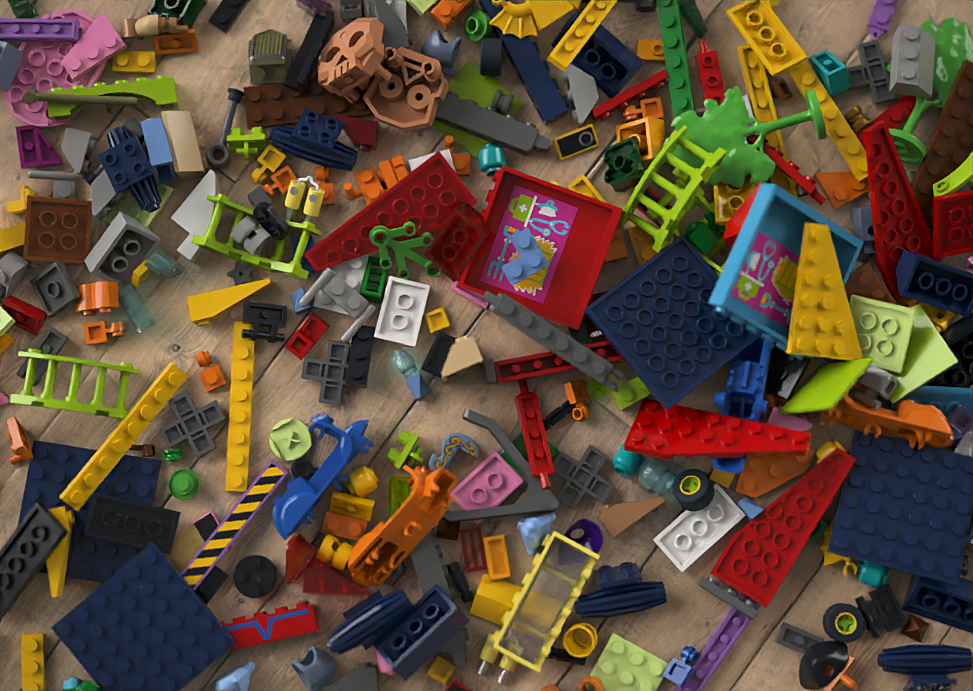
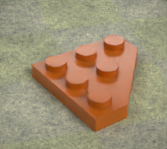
(769, 472)

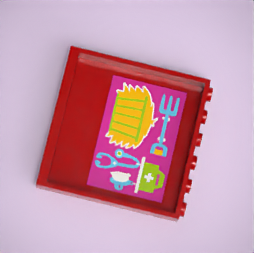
(568, 229)

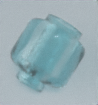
(405, 363)

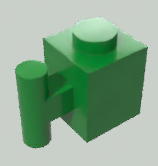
(702, 234)

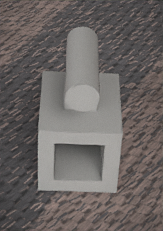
(877, 383)

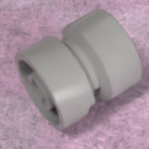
(245, 230)

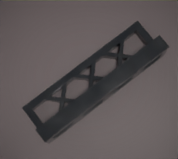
(307, 56)

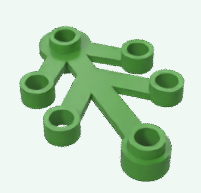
(402, 248)

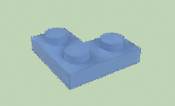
(530, 259)

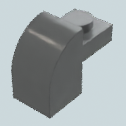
(351, 10)

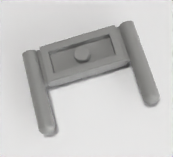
(62, 185)
(343, 296)

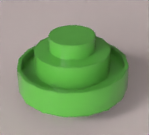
(477, 26)
(184, 484)

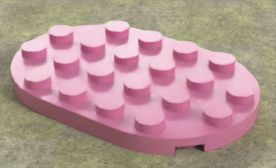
(43, 70)

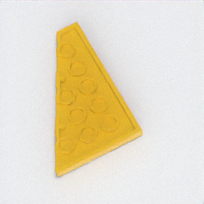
(820, 311)

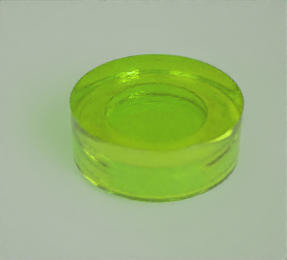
(595, 389)

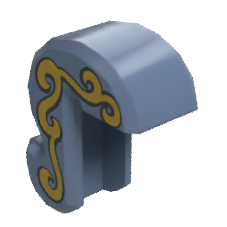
(450, 447)

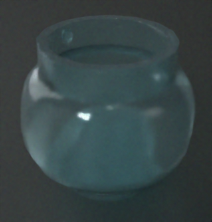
(656, 476)

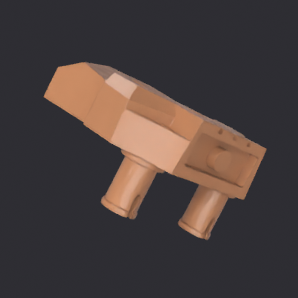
(352, 58)
(400, 106)

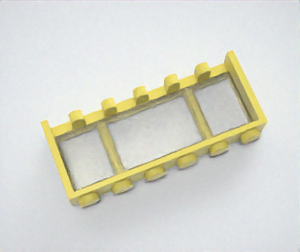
(544, 601)

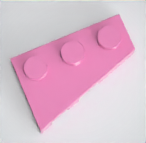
(93, 48)

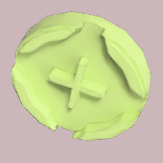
(290, 439)

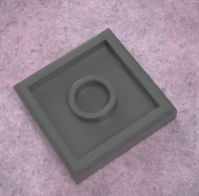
(55, 288)

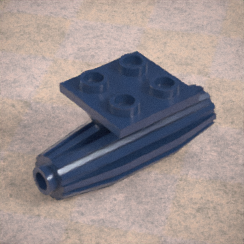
(315, 141)
(130, 169)
(620, 593)
(369, 621)
(927, 665)

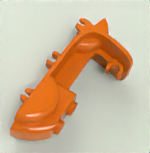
(908, 422)
(391, 542)

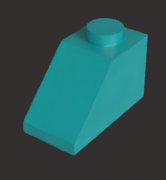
(830, 72)

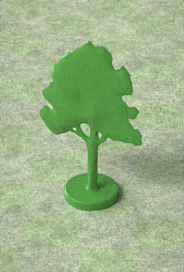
(951, 48)
(728, 128)

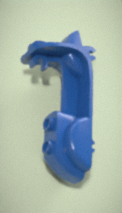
(302, 496)

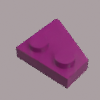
(35, 149)

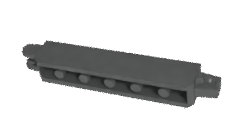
(490, 125)
(552, 339)
(431, 572)

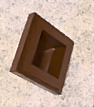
(781, 90)
(448, 530)
(915, 628)

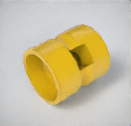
(334, 552)

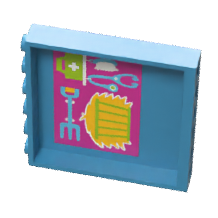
(764, 264)

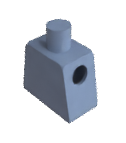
(861, 221)

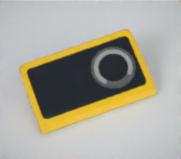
(576, 142)

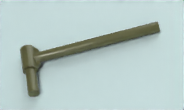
(32, 95)

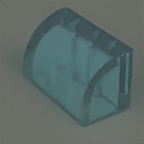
(163, 265)
(135, 308)

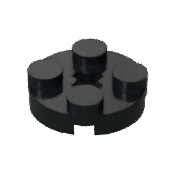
(242, 576)

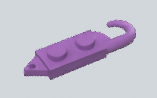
(881, 17)

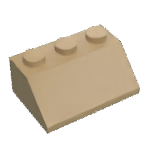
(185, 144)
(462, 359)

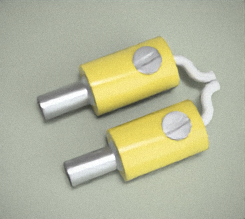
(295, 196)
(489, 655)

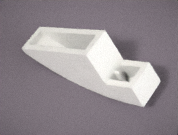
(196, 214)

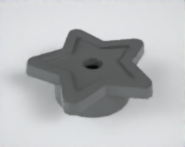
(239, 268)

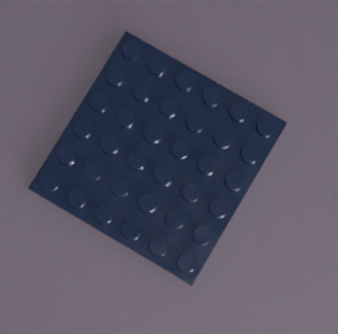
(667, 326)
(51, 473)
(905, 508)
(144, 628)

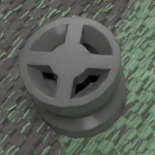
(502, 101)

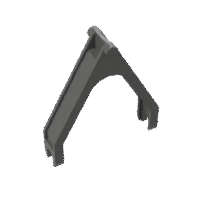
(534, 501)

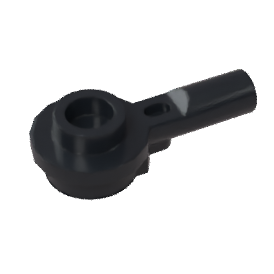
(302, 468)

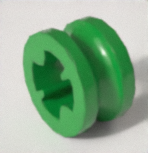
(172, 455)

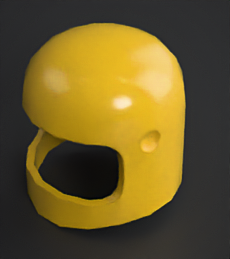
(580, 639)

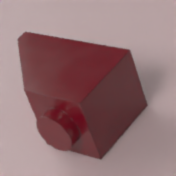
(361, 132)

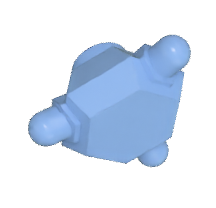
(534, 530)
(235, 679)

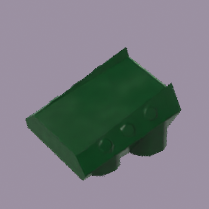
(184, 10)
(623, 164)

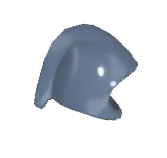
(441, 50)
(317, 672)

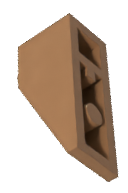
(622, 515)

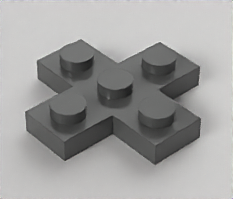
(872, 72)
(329, 371)
(192, 424)
(582, 477)

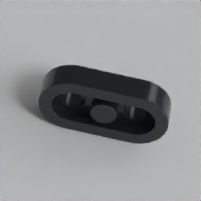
(271, 221)

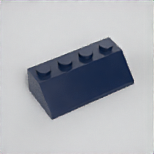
(604, 59)
(935, 283)
(941, 601)
(420, 632)

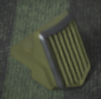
(269, 57)

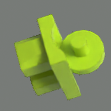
(247, 143)
(409, 441)

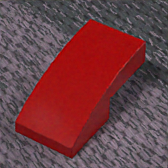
(307, 336)

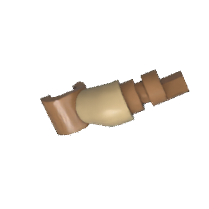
(150, 26)

